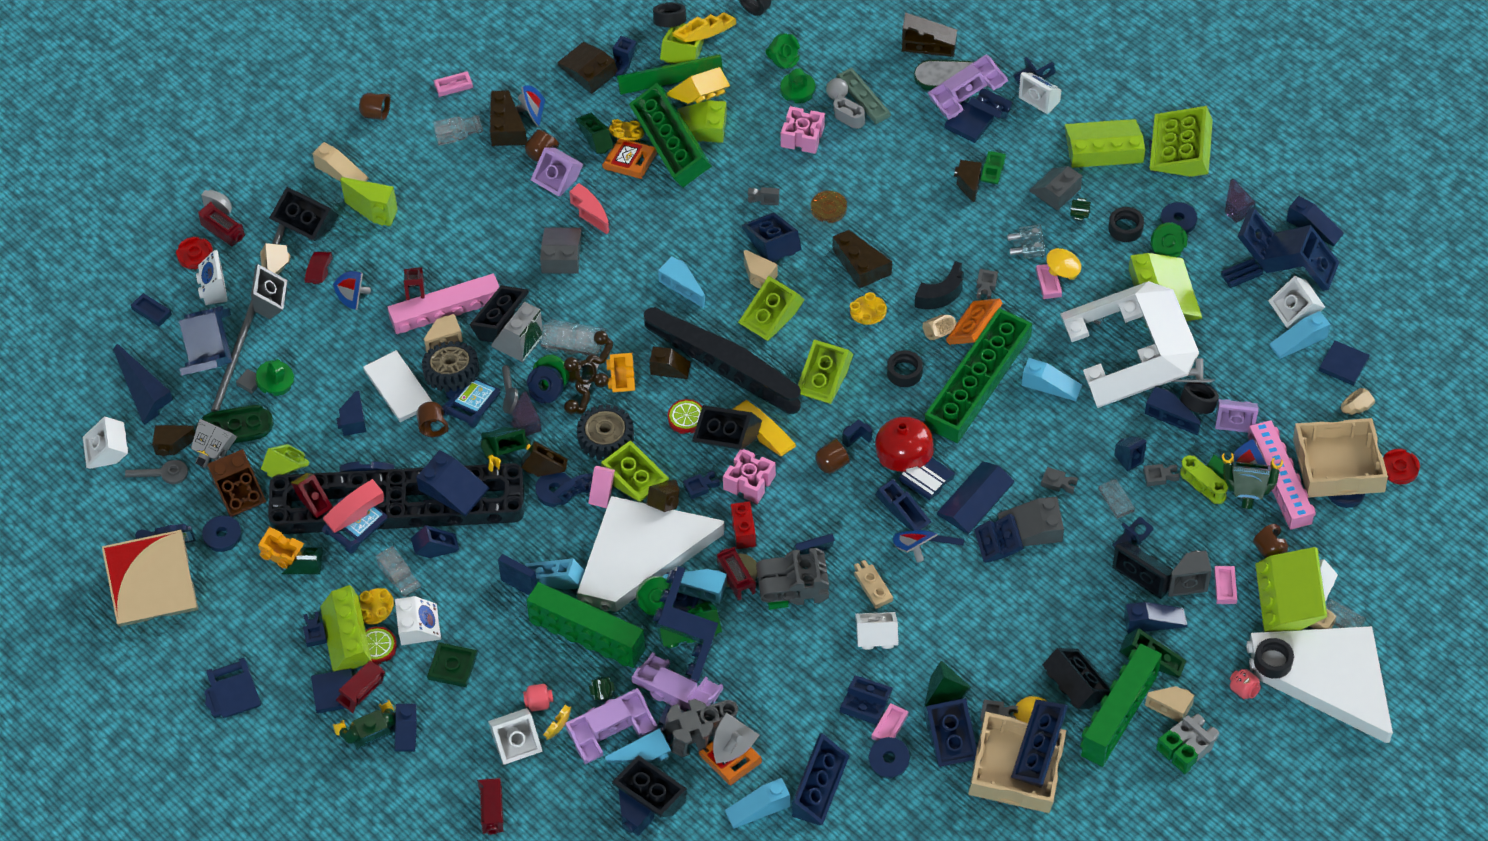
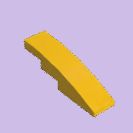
(704, 28)
(769, 433)

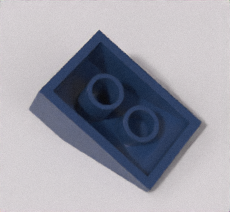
(773, 237)
(451, 483)
(951, 732)

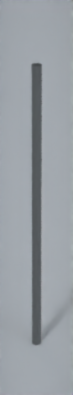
(240, 340)

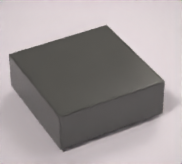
(247, 381)

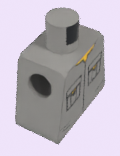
(211, 442)

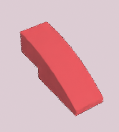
(589, 207)
(354, 506)

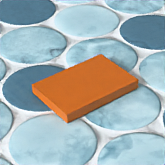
(973, 321)

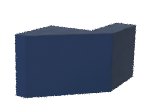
(623, 53)

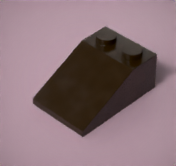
(589, 66)

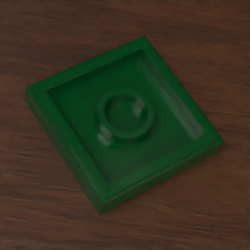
(452, 664)

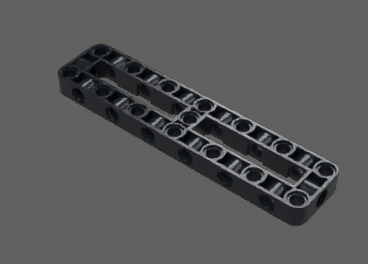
(411, 514)

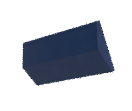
(976, 497)

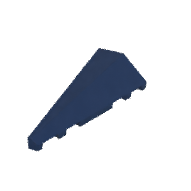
(145, 389)

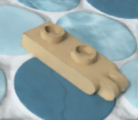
(872, 584)

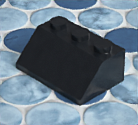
(303, 214)
(498, 312)
(726, 427)
(1142, 568)
(1076, 677)
(651, 787)

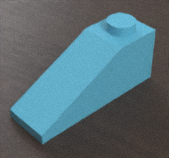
(680, 279)
(1301, 335)
(1048, 379)
(558, 574)
(703, 584)
(650, 747)
(760, 803)

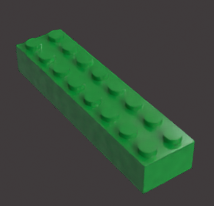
(978, 375)

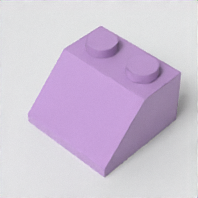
(556, 171)
(1235, 415)

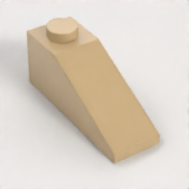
(336, 164)

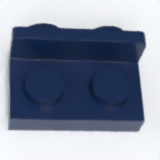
(992, 103)

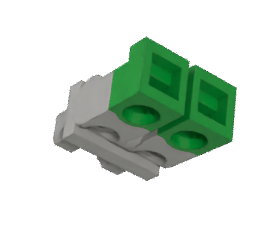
(1187, 742)

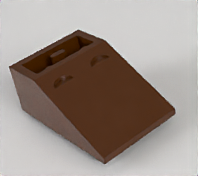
(236, 483)

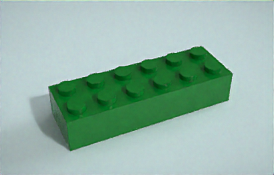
(670, 135)
(586, 625)
(1120, 705)

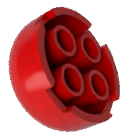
(904, 444)

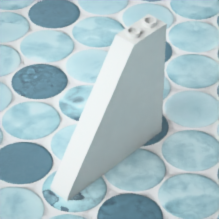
(640, 544)
(1333, 673)

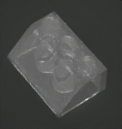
(570, 337)

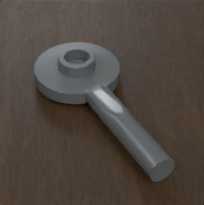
(511, 396)
(171, 472)

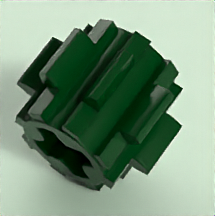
(1080, 208)
(602, 688)

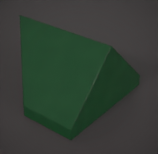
(307, 561)
(945, 686)

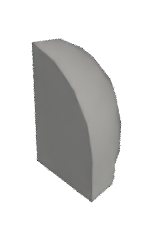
(218, 199)

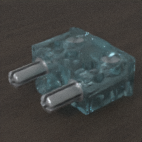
(1030, 242)

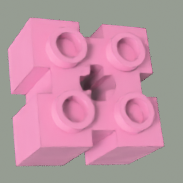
(802, 130)
(749, 476)

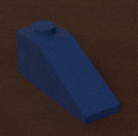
(1306, 213)
(1169, 409)
(1153, 617)

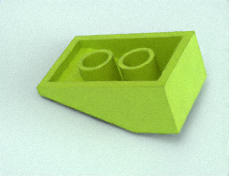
(677, 51)
(706, 120)
(371, 200)
(771, 309)
(824, 371)
(633, 471)

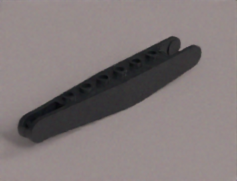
(726, 359)

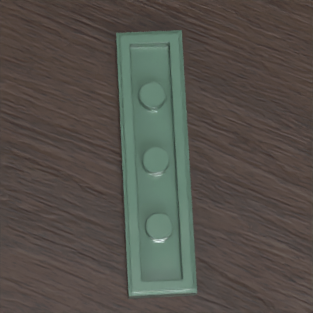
(864, 96)

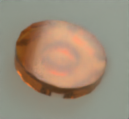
(828, 206)

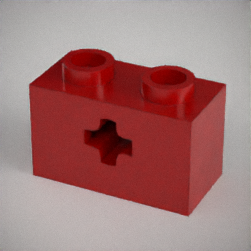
(743, 525)

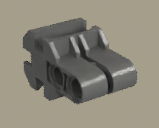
(786, 579)
(695, 725)

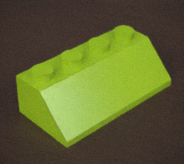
(345, 629)

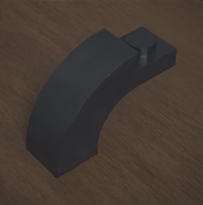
(941, 294)

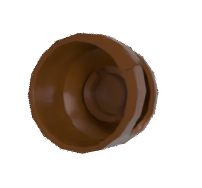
(371, 105)
(537, 143)
(429, 413)
(832, 457)
(1268, 543)

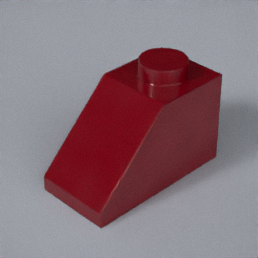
(311, 494)

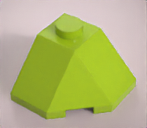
(283, 460)

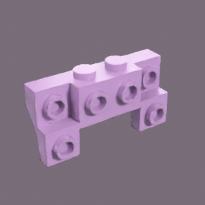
(965, 84)
(672, 687)
(608, 720)

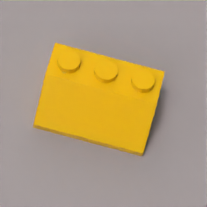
(700, 87)

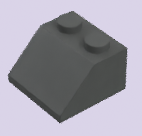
(1058, 186)
(268, 292)
(1191, 574)

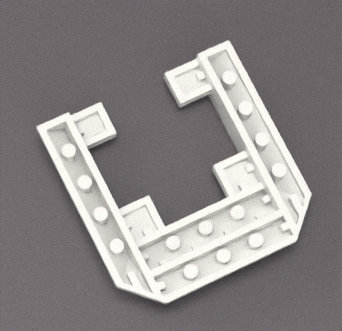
(1161, 363)

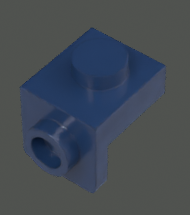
(855, 431)

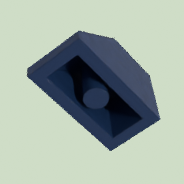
(352, 416)
(1130, 452)
(434, 542)
(405, 728)
(633, 814)

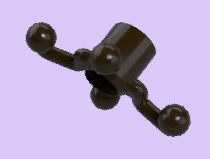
(589, 373)

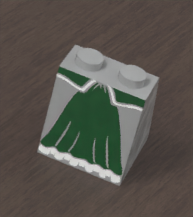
(520, 333)

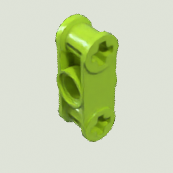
(1204, 479)

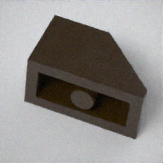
(968, 177)
(668, 363)
(172, 438)
(543, 461)
(664, 495)

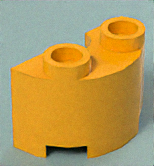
(621, 372)
(279, 548)

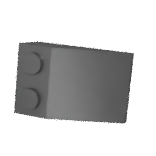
(560, 250)
(1038, 521)

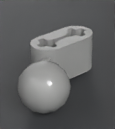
(844, 109)

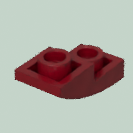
(317, 267)

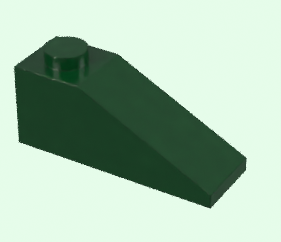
(595, 133)
(1170, 662)

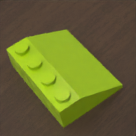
(1182, 142)
(1105, 143)
(1169, 273)
(1291, 590)

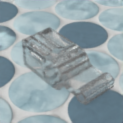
(456, 129)
(397, 571)

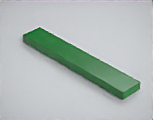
(667, 74)

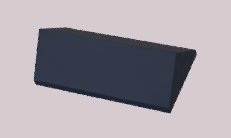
(1039, 742)
(819, 781)

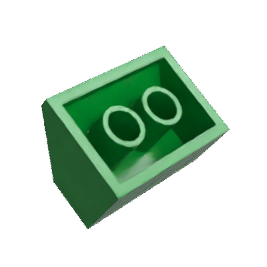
(704, 610)

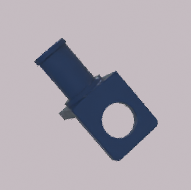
(1030, 68)
(1130, 534)

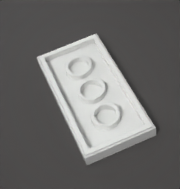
(397, 385)

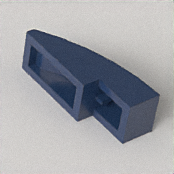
(902, 506)

